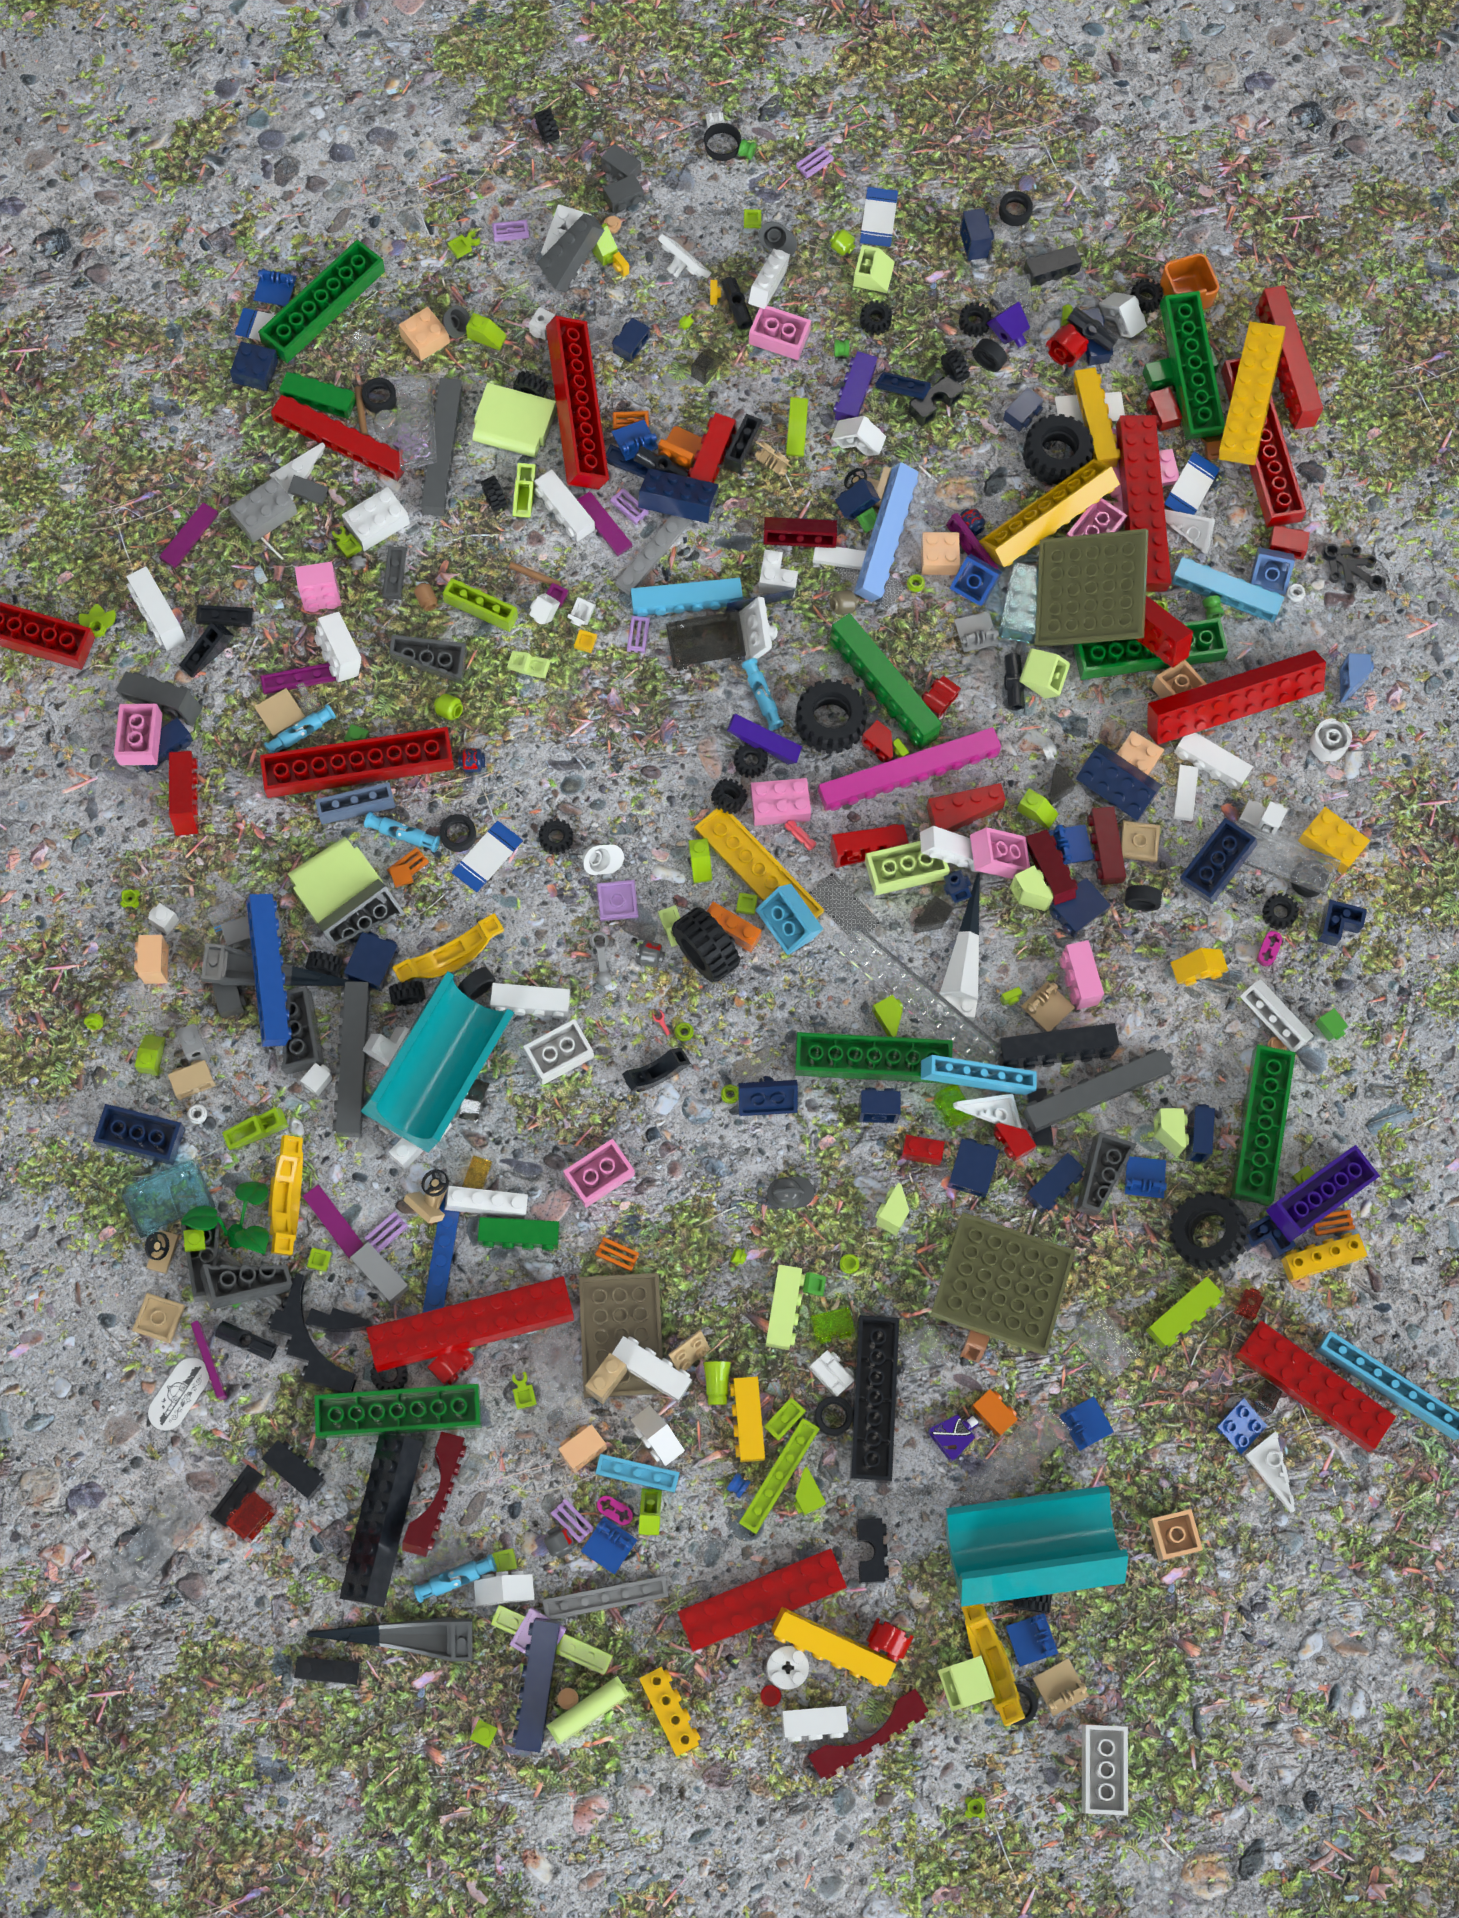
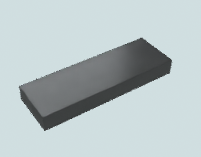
(394, 572)

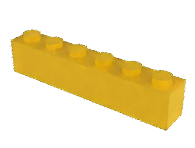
(1095, 415)
(833, 1646)

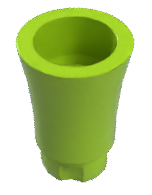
(717, 1381)

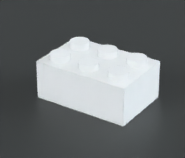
(376, 518)
(337, 647)
(558, 1051)
(814, 1723)

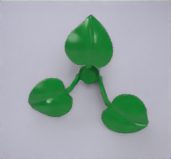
(253, 1238)

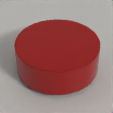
(770, 1695)

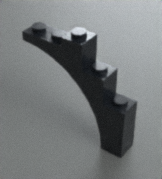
(291, 1323)

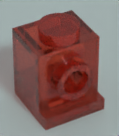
(1243, 1307)

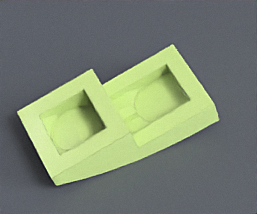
(528, 665)
(667, 918)

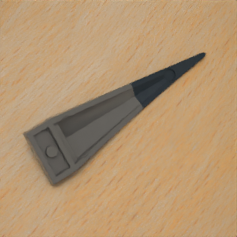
(235, 967)
(437, 1637)

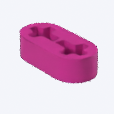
(1273, 950)
(612, 1514)

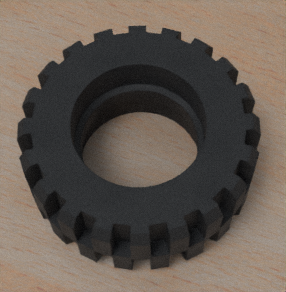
(1057, 429)
(831, 694)
(706, 944)
(1192, 1213)

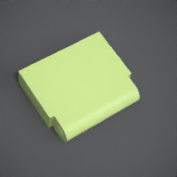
(513, 420)
(331, 878)
(588, 1710)

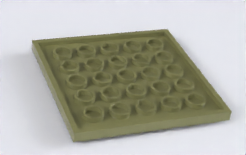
(1092, 588)
(1003, 1283)

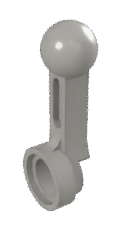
(603, 977)

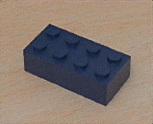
(678, 495)
(1119, 782)
(1218, 860)
(139, 1134)

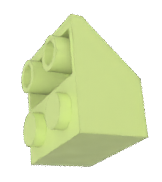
(873, 269)
(1044, 673)
(1031, 889)
(1170, 1129)
(894, 1212)
(966, 1683)

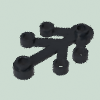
(1350, 566)

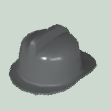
(776, 236)
(455, 321)
(790, 1192)

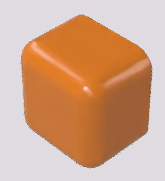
(1190, 275)

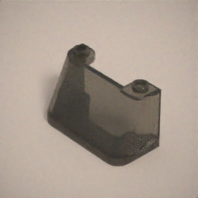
(705, 639)

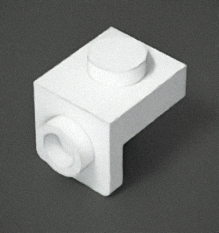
(581, 612)

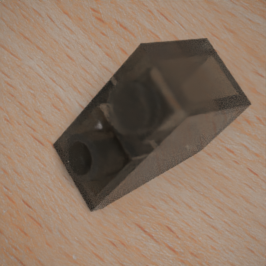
(934, 917)
(474, 1101)

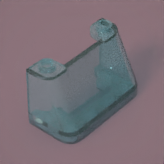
(166, 1196)

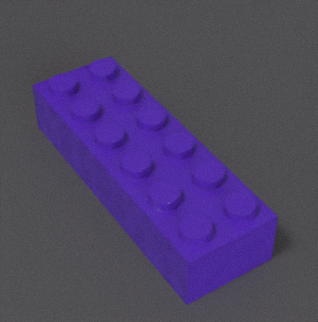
(1322, 1193)

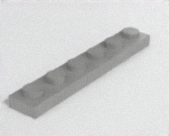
(652, 553)
(605, 1598)

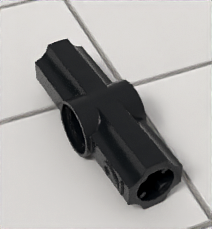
(733, 295)
(1101, 336)
(651, 460)
(1014, 688)
(257, 1346)

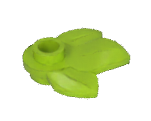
(98, 619)

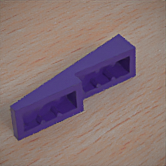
(765, 739)

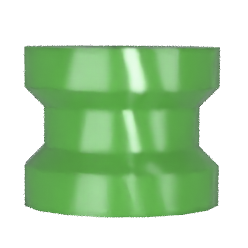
(747, 149)
(841, 348)

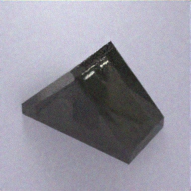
(1060, 785)
(1266, 1399)

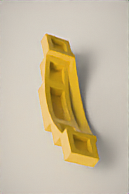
(451, 955)
(286, 1195)
(985, 1643)

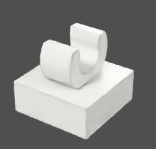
(714, 118)

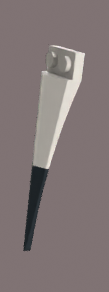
(961, 977)

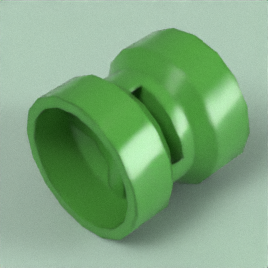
(1213, 607)

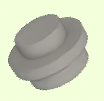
(357, 563)

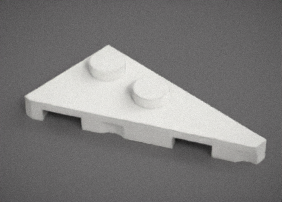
(301, 467)
(1194, 528)
(992, 1109)
(1268, 1462)

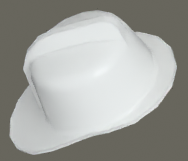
(602, 859)

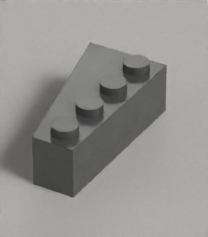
(570, 251)
(434, 656)
(171, 699)
(360, 913)
(305, 1045)
(1103, 1168)
(197, 1258)
(238, 1284)

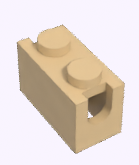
(191, 1079)

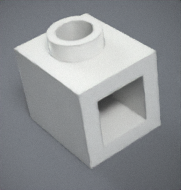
(539, 322)
(543, 608)
(163, 918)
(317, 1079)

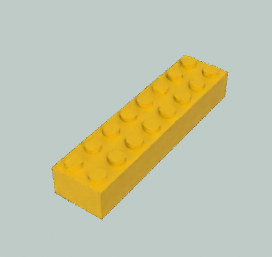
(1252, 393)
(1049, 512)

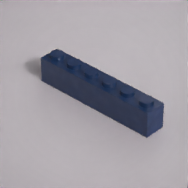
(537, 1685)

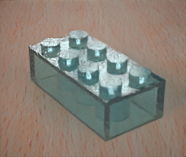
(1020, 605)

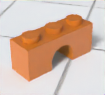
(743, 932)

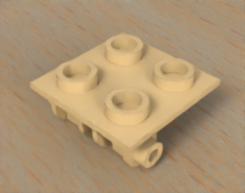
(767, 455)
(1048, 1006)
(689, 1351)
(1060, 1687)

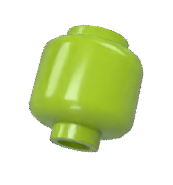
(842, 242)
(448, 706)

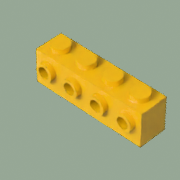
(1324, 1257)
(749, 1419)
(669, 1712)

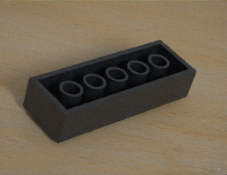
(1059, 1047)

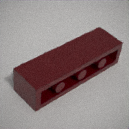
(800, 532)
(1107, 845)
(1049, 861)

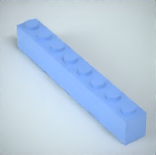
(886, 532)

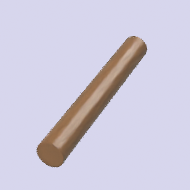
(360, 409)
(533, 574)

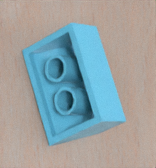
(789, 918)

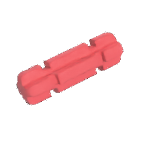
(800, 835)

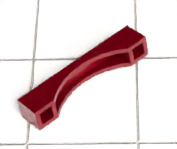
(421, 1531)
(905, 1710)

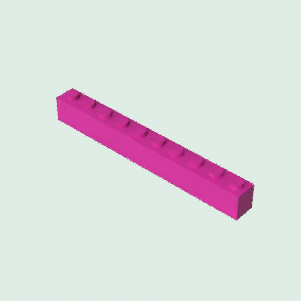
(908, 769)

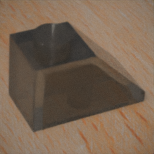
(706, 365)

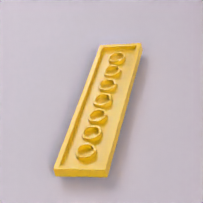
(749, 857)

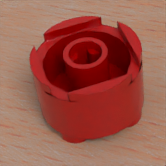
(1067, 345)
(890, 1639)

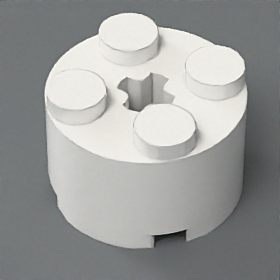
(1330, 740)
(796, 1676)

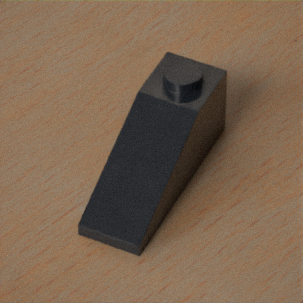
(206, 649)

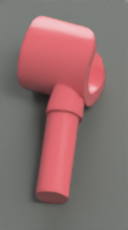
(661, 1021)

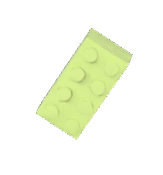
(903, 868)

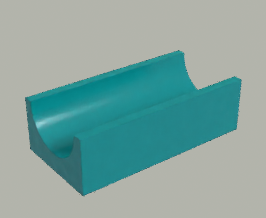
(435, 1065)
(1034, 1546)

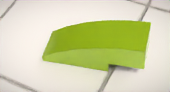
(797, 427)
(524, 490)
(255, 1128)

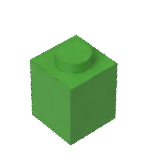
(1332, 1025)

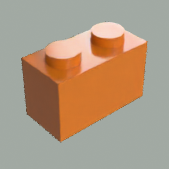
(994, 1412)

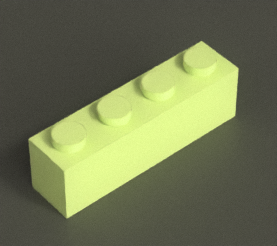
(784, 1307)

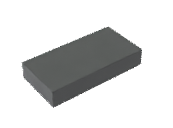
(307, 490)

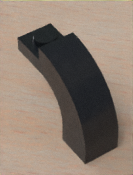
(658, 1071)

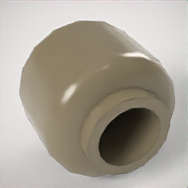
(843, 602)

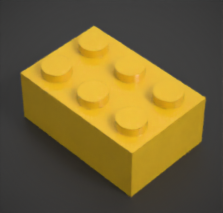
(1334, 838)

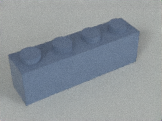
(355, 803)

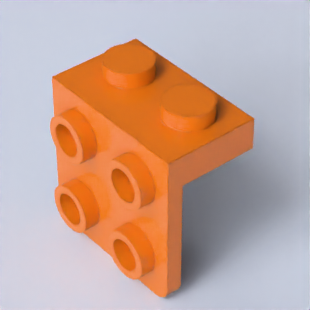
(680, 446)

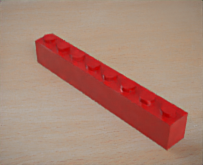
(337, 436)

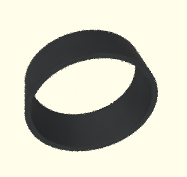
(722, 128)

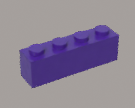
(856, 386)

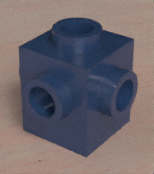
(957, 886)

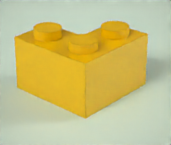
(1199, 964)

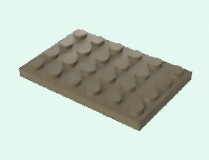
(614, 1309)

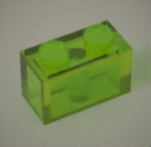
(944, 1101)
(832, 1325)

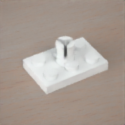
(562, 221)
(682, 259)
(756, 629)

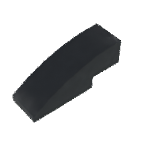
(337, 1321)

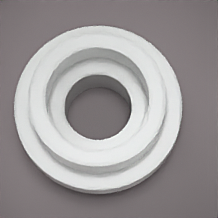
(1298, 589)
(1049, 751)
(197, 1108)

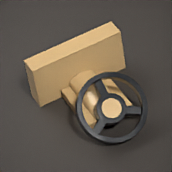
(879, 486)
(428, 1205)
(160, 1250)

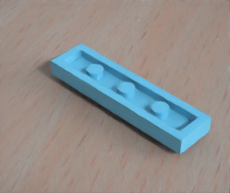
(637, 1473)

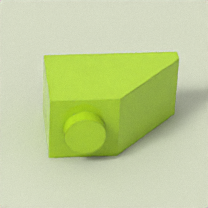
(605, 247)
(485, 332)
(1037, 809)
(700, 860)
(888, 1014)
(150, 1055)
(808, 1495)
(650, 1511)

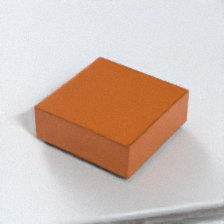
(401, 875)

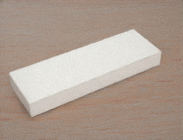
(839, 557)
(1185, 793)

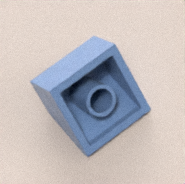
(1272, 570)
(1354, 673)

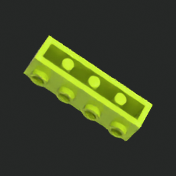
(480, 604)
(1184, 1312)

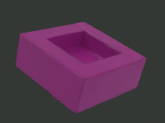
(558, 593)

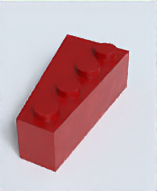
(713, 448)
(183, 793)
(965, 807)
(852, 846)

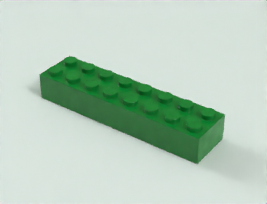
(322, 301)
(1192, 365)
(1131, 656)
(884, 681)
(865, 1056)
(1263, 1125)
(397, 1411)

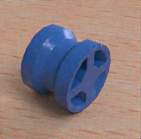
(738, 1485)

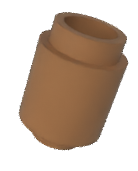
(426, 596)

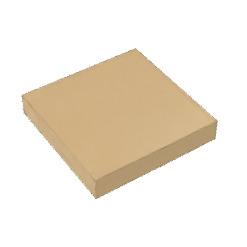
(279, 712)
(1140, 841)
(158, 1318)

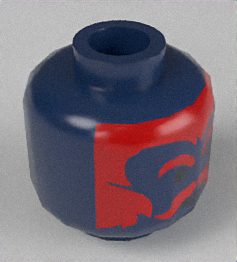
(973, 520)
(472, 760)

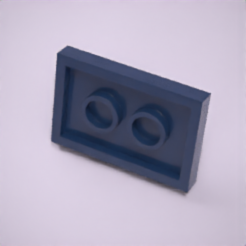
(768, 1097)

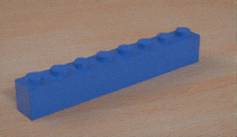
(267, 970)

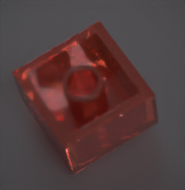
(251, 1516)

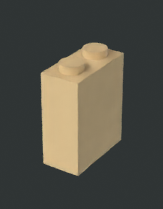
(606, 1378)

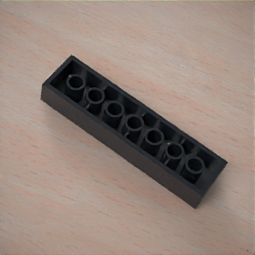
(874, 1399)
(381, 1520)

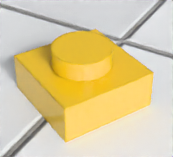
(620, 264)
(715, 292)
(585, 641)

